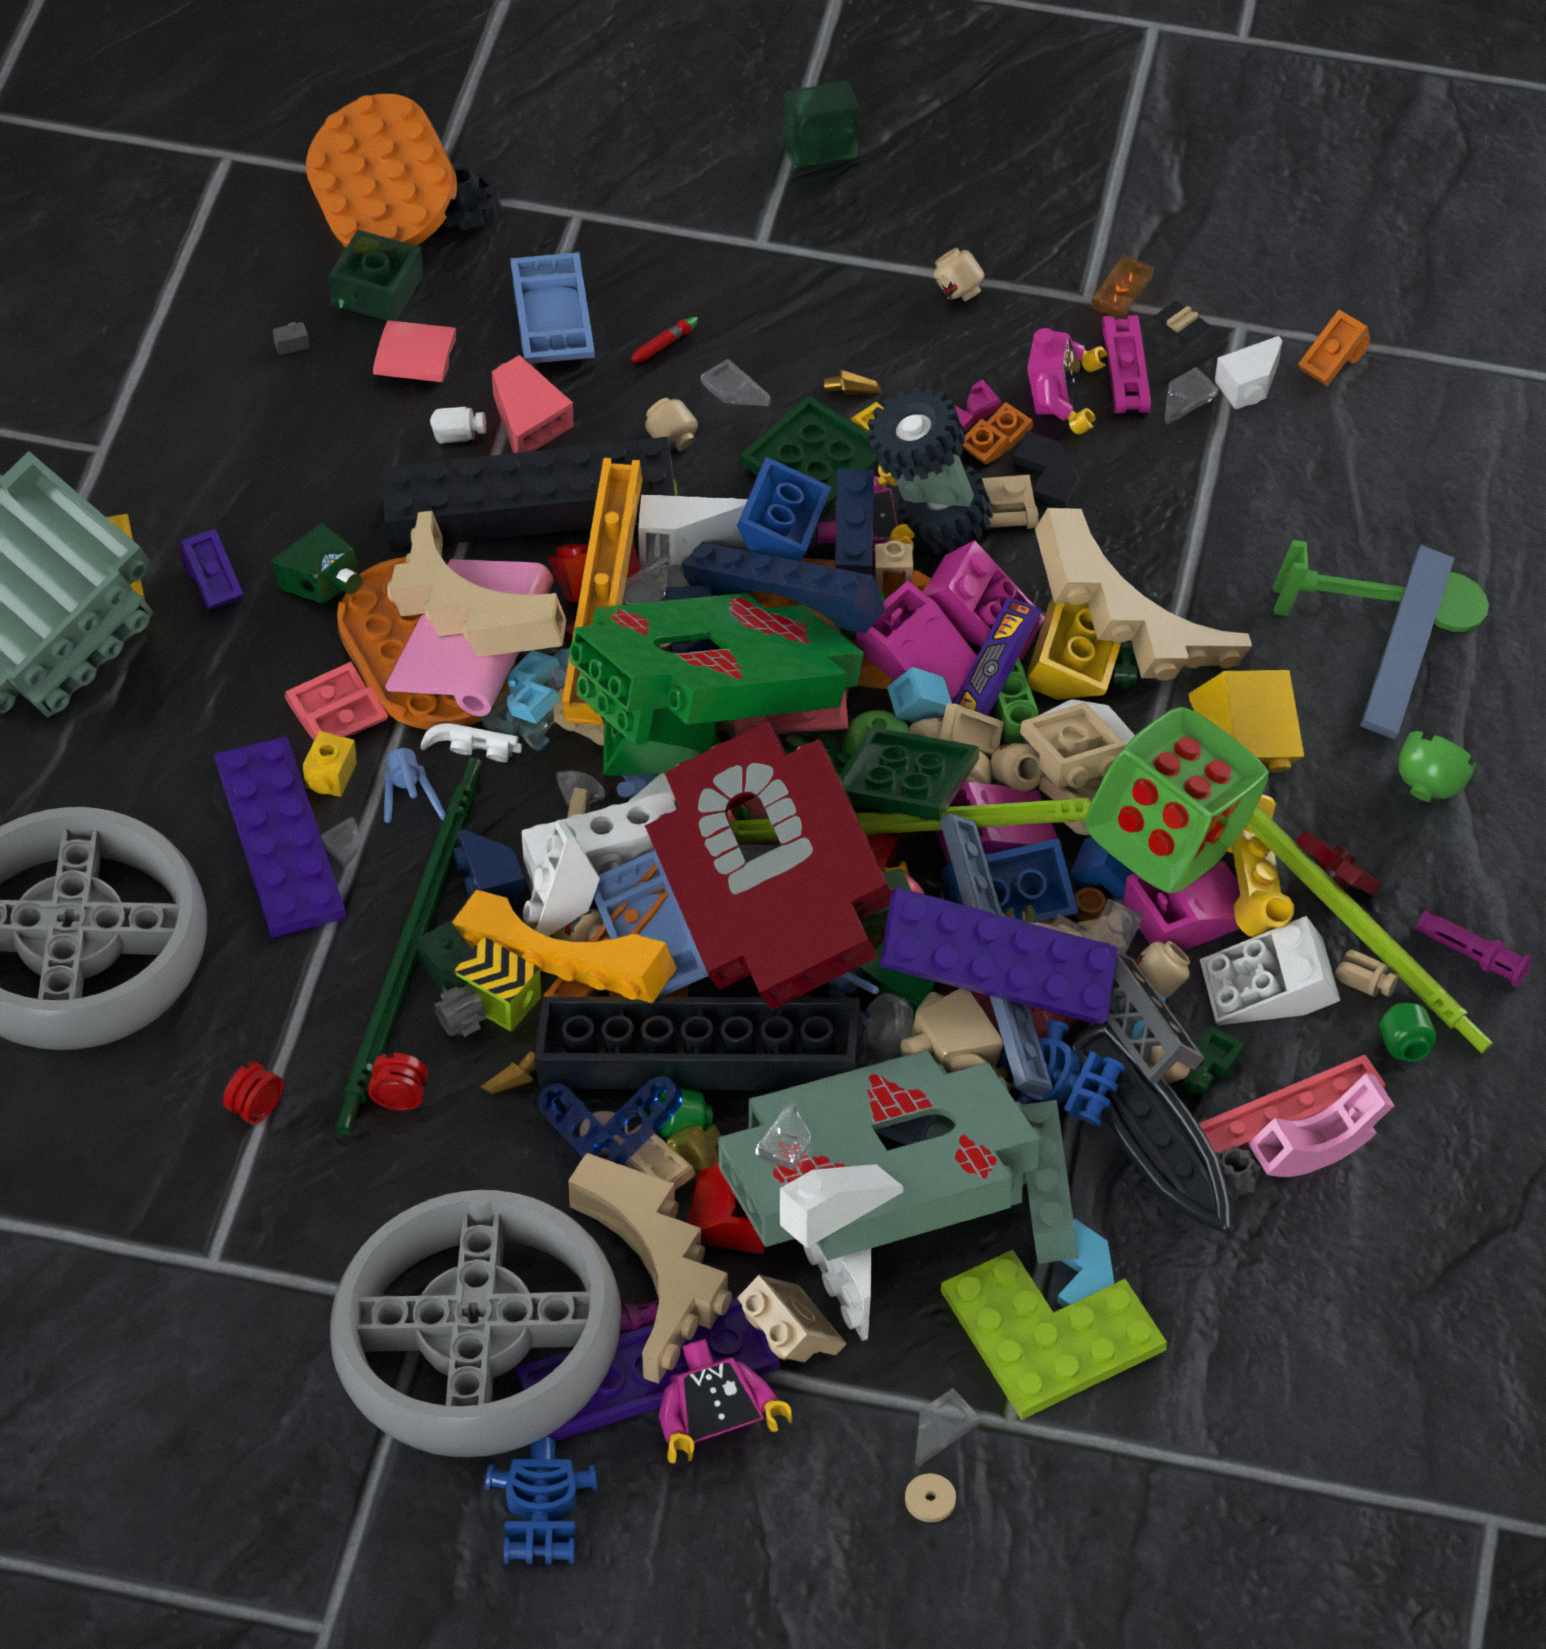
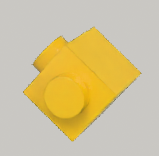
(329, 764)

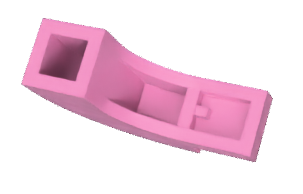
(1315, 1142)

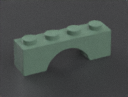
(1050, 1189)

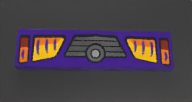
(997, 656)

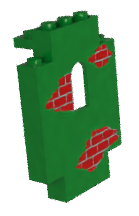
(765, 667)

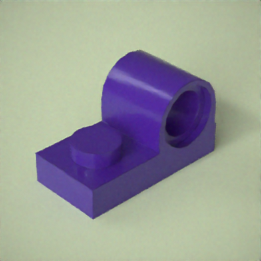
(210, 568)

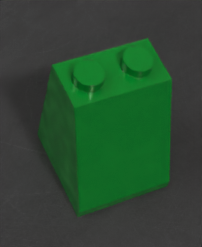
(667, 746)

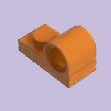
(1339, 342)

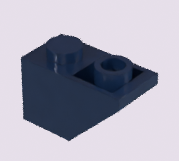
(489, 867)

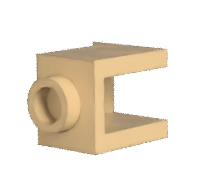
(893, 558)

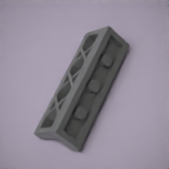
(1157, 1018)

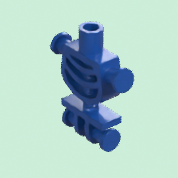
(1064, 1072)
(540, 1492)

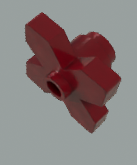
(1338, 863)

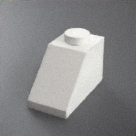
(1248, 373)

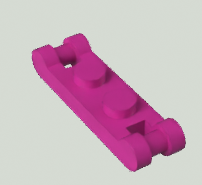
(1126, 364)

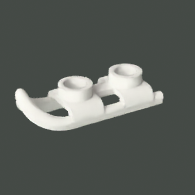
(465, 739)

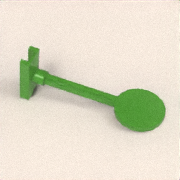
(1460, 609)

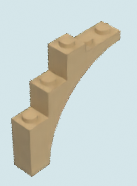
(1121, 613)
(486, 618)
(644, 1215)

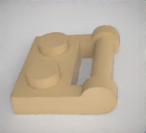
(1011, 501)

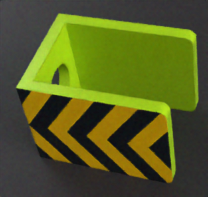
(502, 981)

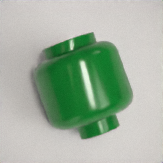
(1407, 1032)
(690, 1114)

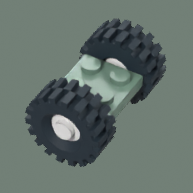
(921, 446)

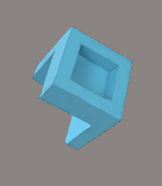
(918, 695)

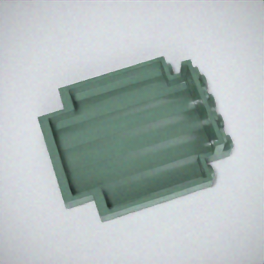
(60, 588)

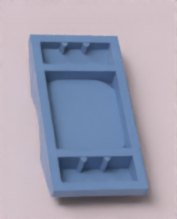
(552, 308)
(667, 925)

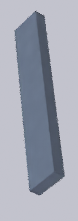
(1407, 642)

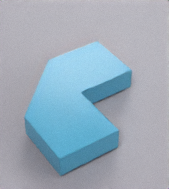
(528, 696)
(1092, 1266)

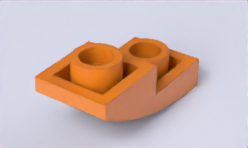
(997, 435)

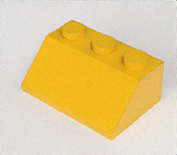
(1068, 655)

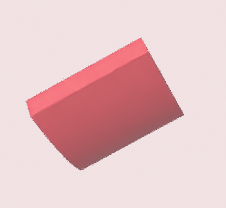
(414, 351)
(336, 703)

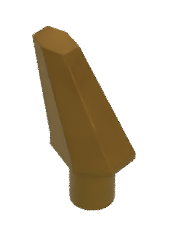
(851, 384)
(512, 1076)

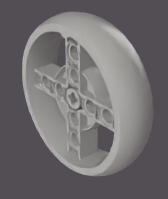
(80, 927)
(475, 1323)

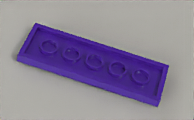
(279, 836)
(998, 956)
(628, 1393)

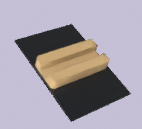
(1182, 320)

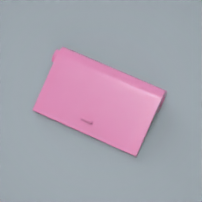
(448, 662)

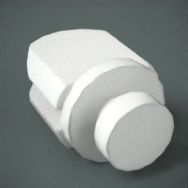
(457, 424)

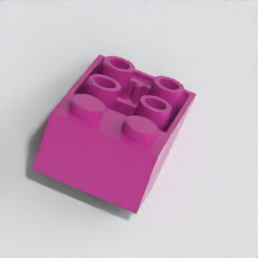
(972, 593)
(917, 636)
(1000, 837)
(1188, 916)

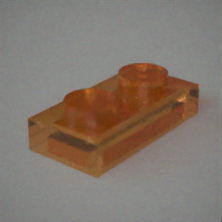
(1122, 287)

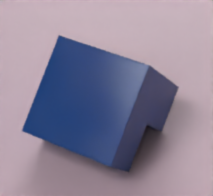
(1098, 867)

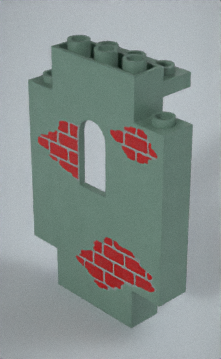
(943, 1178)

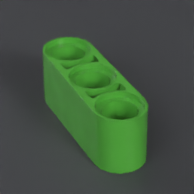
(1015, 704)

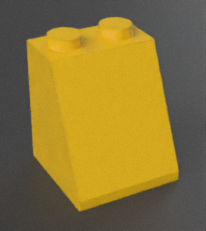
(1256, 712)

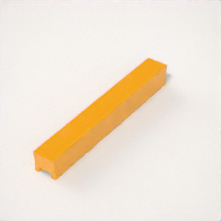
(605, 565)

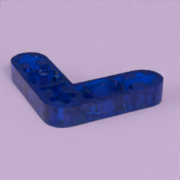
(602, 1135)

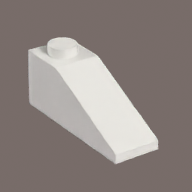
(832, 1199)

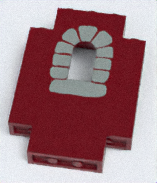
(793, 910)

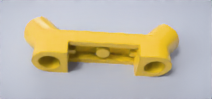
(1260, 899)

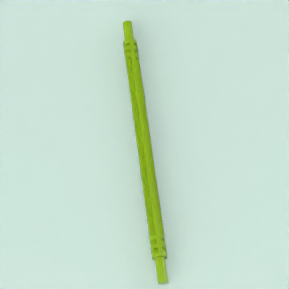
(983, 815)
(1366, 928)

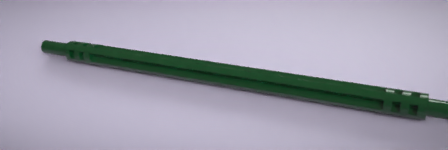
(407, 950)

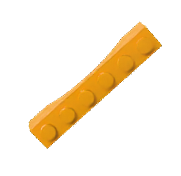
(624, 965)

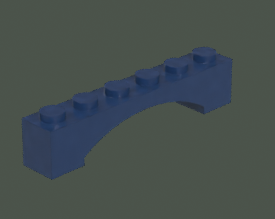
(839, 594)

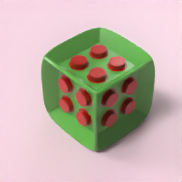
(1176, 799)

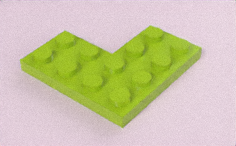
(1042, 1353)

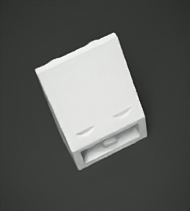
(682, 523)
(1271, 976)
(850, 1282)

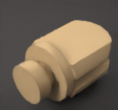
(1366, 974)

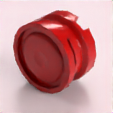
(398, 1082)
(253, 1093)

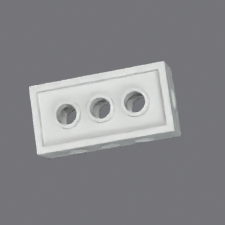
(618, 844)

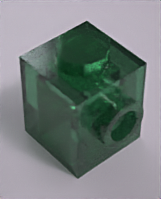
(441, 953)

